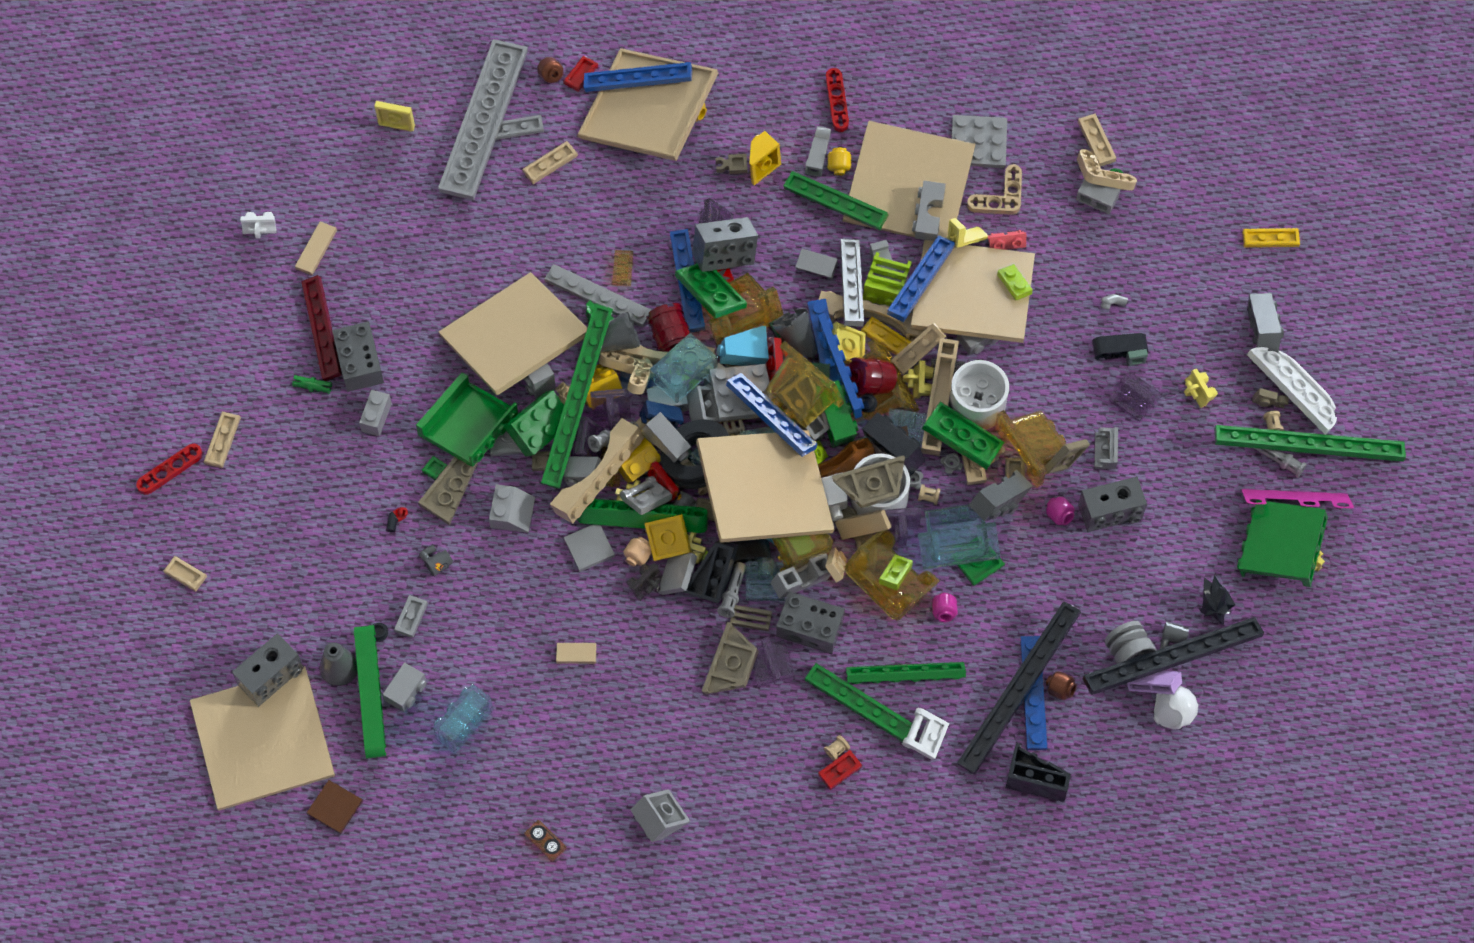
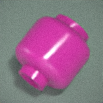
(1060, 510)
(944, 607)

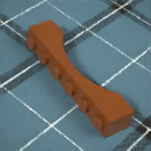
(847, 458)

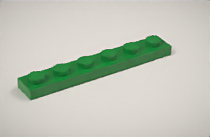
(836, 200)
(911, 672)
(858, 702)

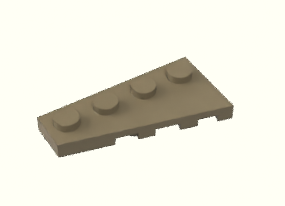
(447, 490)

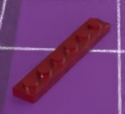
(321, 328)

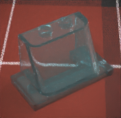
(957, 537)

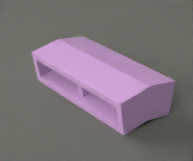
(1162, 682)

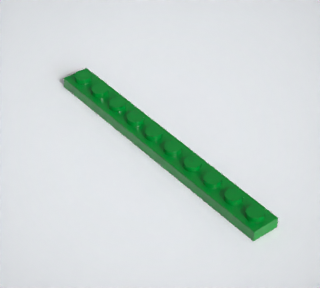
(576, 396)
(1309, 443)

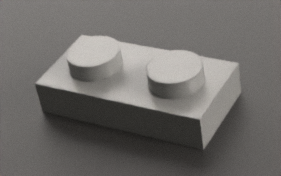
(411, 616)

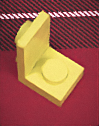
(958, 234)

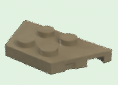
(873, 482)
(731, 662)

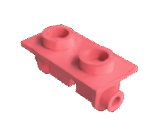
(1009, 241)

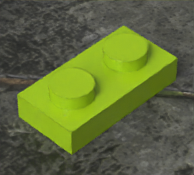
(1014, 282)
(895, 572)

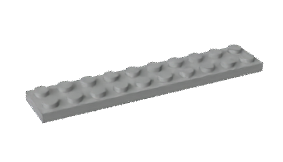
(483, 119)

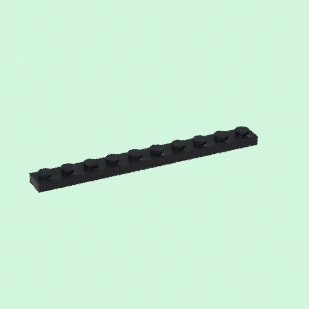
(1172, 656)
(1019, 687)

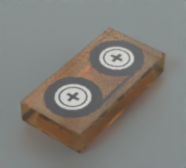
(545, 840)

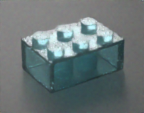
(683, 367)
(462, 718)

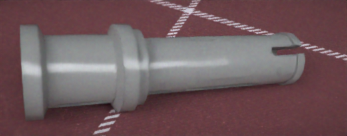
(602, 440)
(1285, 461)
(731, 596)

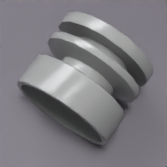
(1128, 642)

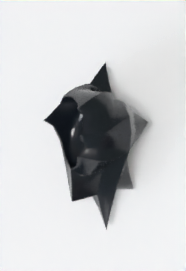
(1216, 600)

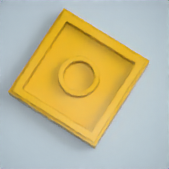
(668, 537)

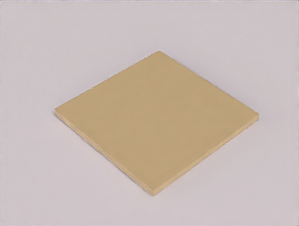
(650, 117)
(897, 163)
(970, 296)
(514, 333)
(763, 488)
(264, 747)

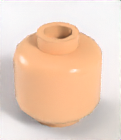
(637, 551)

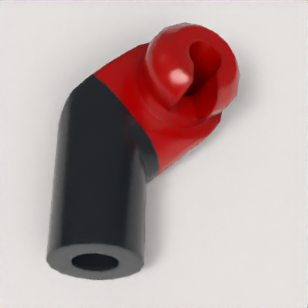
(395, 517)

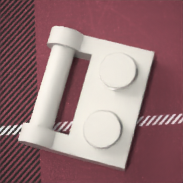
(931, 735)

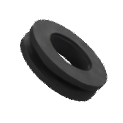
(691, 476)

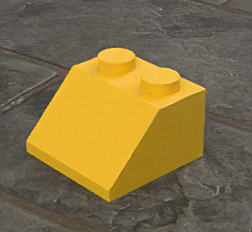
(763, 156)
(639, 461)

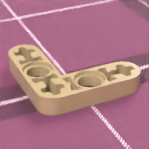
(1094, 174)
(1007, 198)
(638, 368)

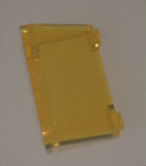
(869, 564)

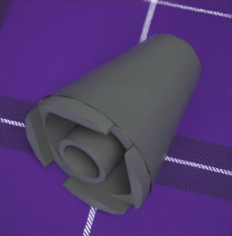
(797, 331)
(620, 334)
(338, 665)

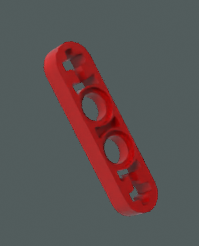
(837, 100)
(167, 466)

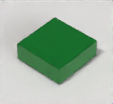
(434, 468)

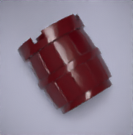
(668, 326)
(872, 375)

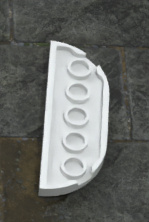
(1297, 386)

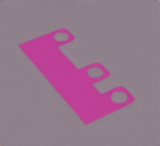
(1297, 495)

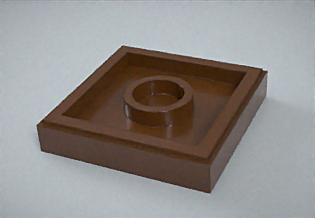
(334, 806)

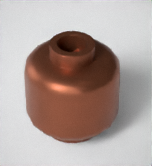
(550, 70)
(1061, 685)

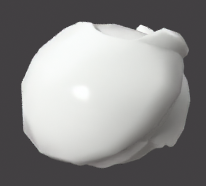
(1175, 709)

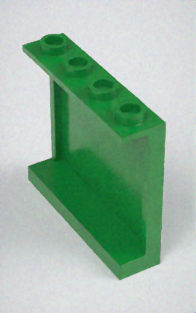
(466, 421)
(1283, 541)

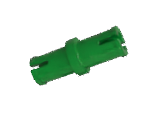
(312, 384)

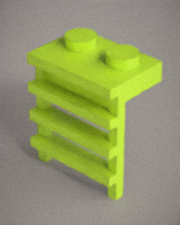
(884, 290)

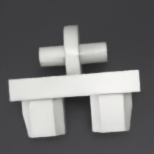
(258, 224)

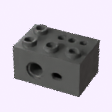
(724, 244)
(358, 356)
(1112, 504)
(810, 622)
(268, 669)

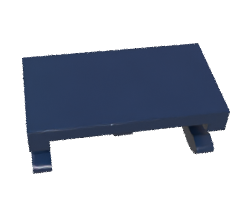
(671, 413)

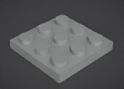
(987, 134)
(727, 403)

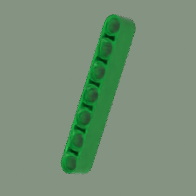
(622, 515)
(370, 691)

